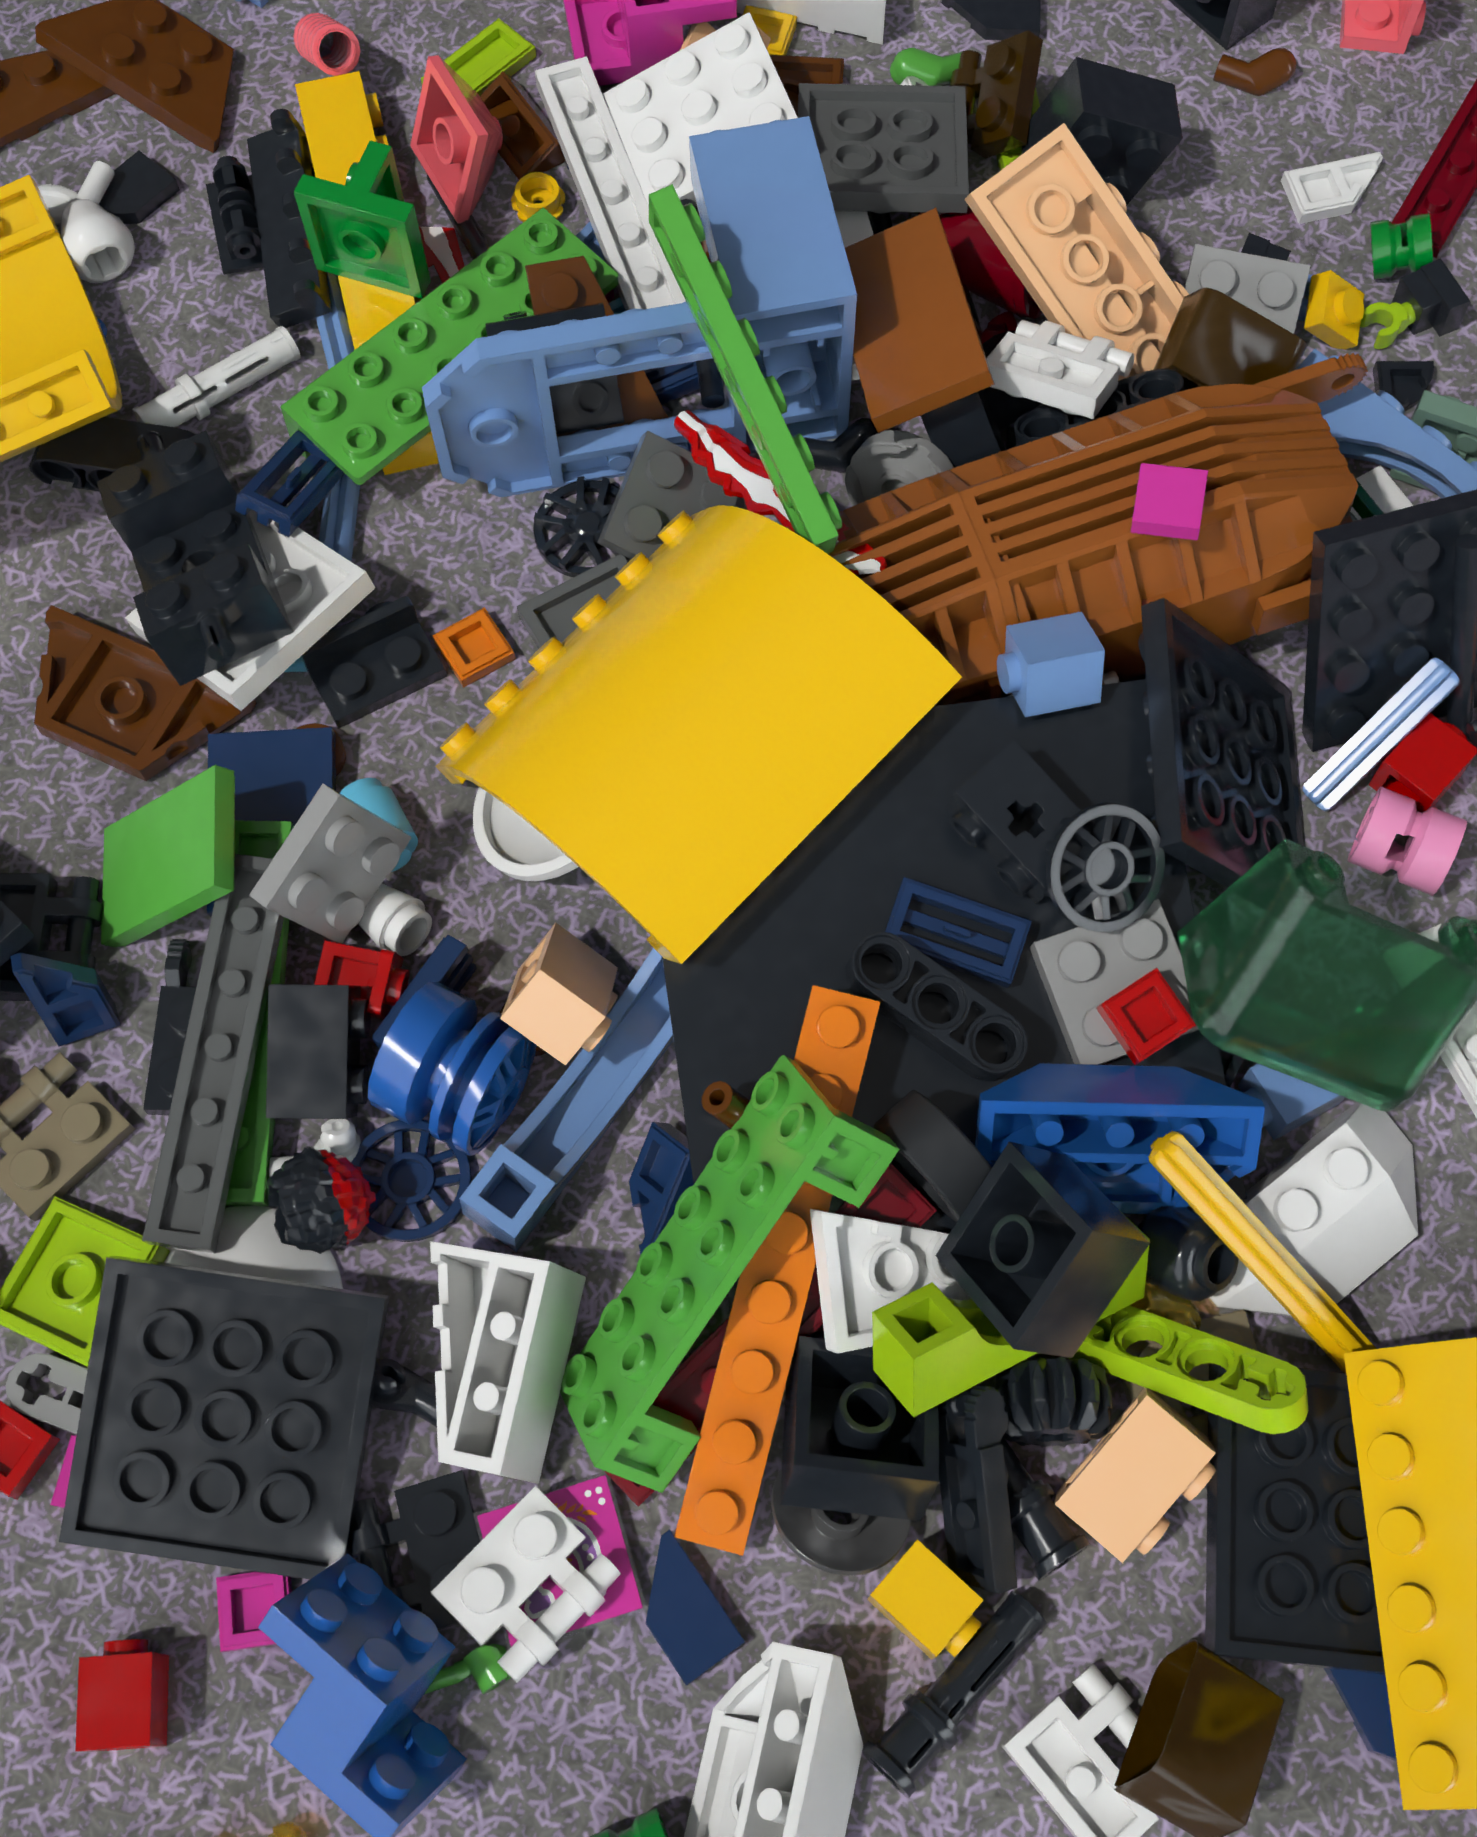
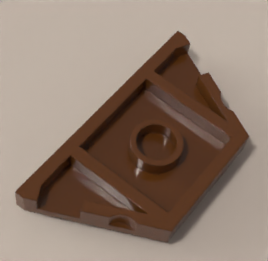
(150, 61)
(121, 699)

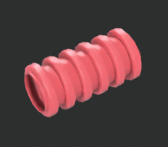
(345, 46)

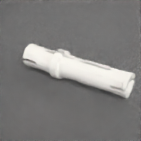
(238, 371)

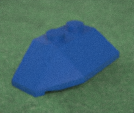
(1112, 1116)

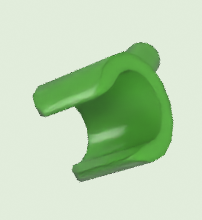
(480, 1664)

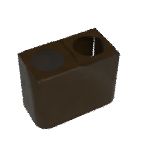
(1226, 343)
(1200, 1743)

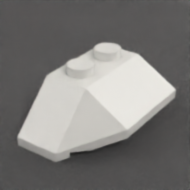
(1335, 1207)
(780, 1751)

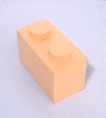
(562, 996)
(1137, 1476)

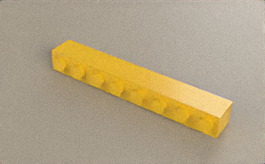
(338, 129)

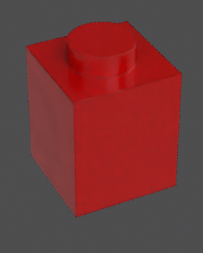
(1426, 762)
(122, 1698)

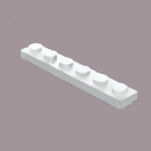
(607, 184)

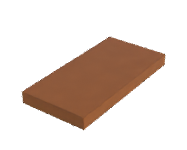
(913, 323)

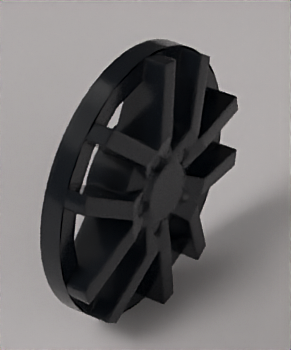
(582, 524)
(1104, 867)

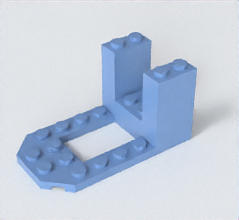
(788, 275)

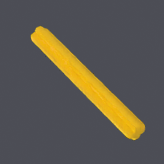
(1256, 1247)

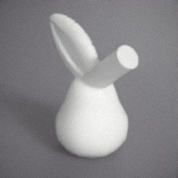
(92, 236)

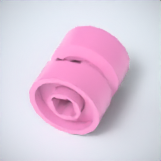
(1428, 850)

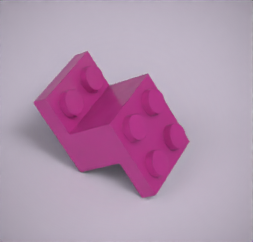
(634, 34)

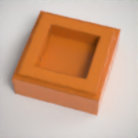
(474, 647)

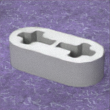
(47, 1409)

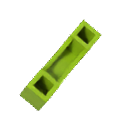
(943, 1346)

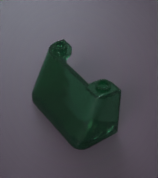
(1322, 986)

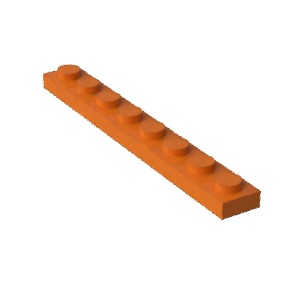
(770, 1304)

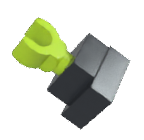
(1420, 302)

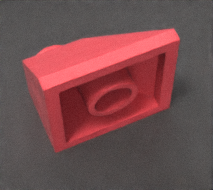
(455, 138)

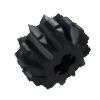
(1055, 1401)

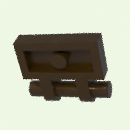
(1003, 90)

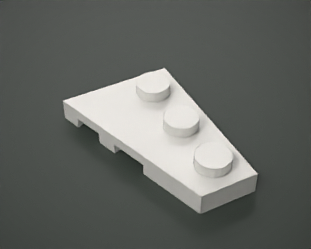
(867, 1267)

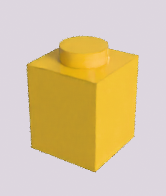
(928, 1602)

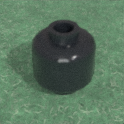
(1186, 1254)

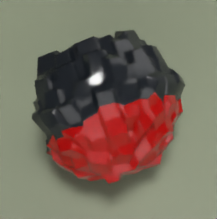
(319, 1200)

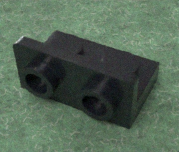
(372, 661)

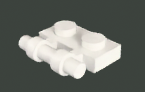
(1058, 367)
(509, 1568)
(1070, 1766)

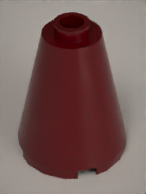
(983, 265)

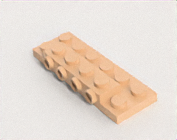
(1079, 249)

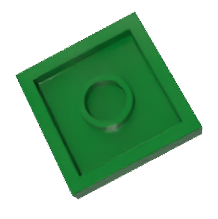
(365, 225)

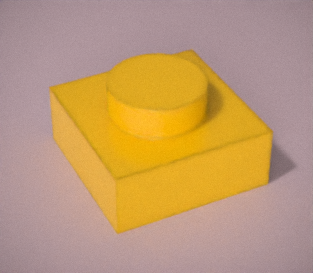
(1334, 310)

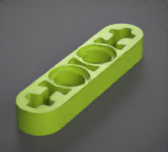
(1187, 1348)

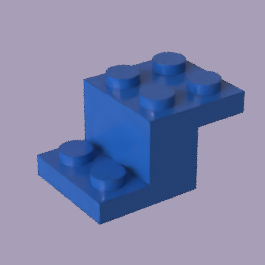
(357, 1717)

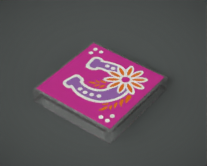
(596, 1514)

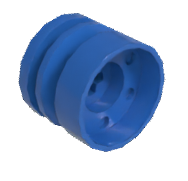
(450, 1068)

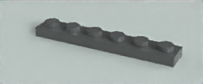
(215, 1068)

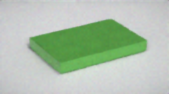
(169, 857)

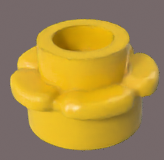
(537, 187)

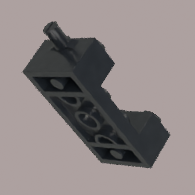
(195, 556)

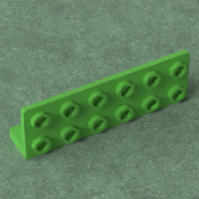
(373, 399)
(684, 1276)

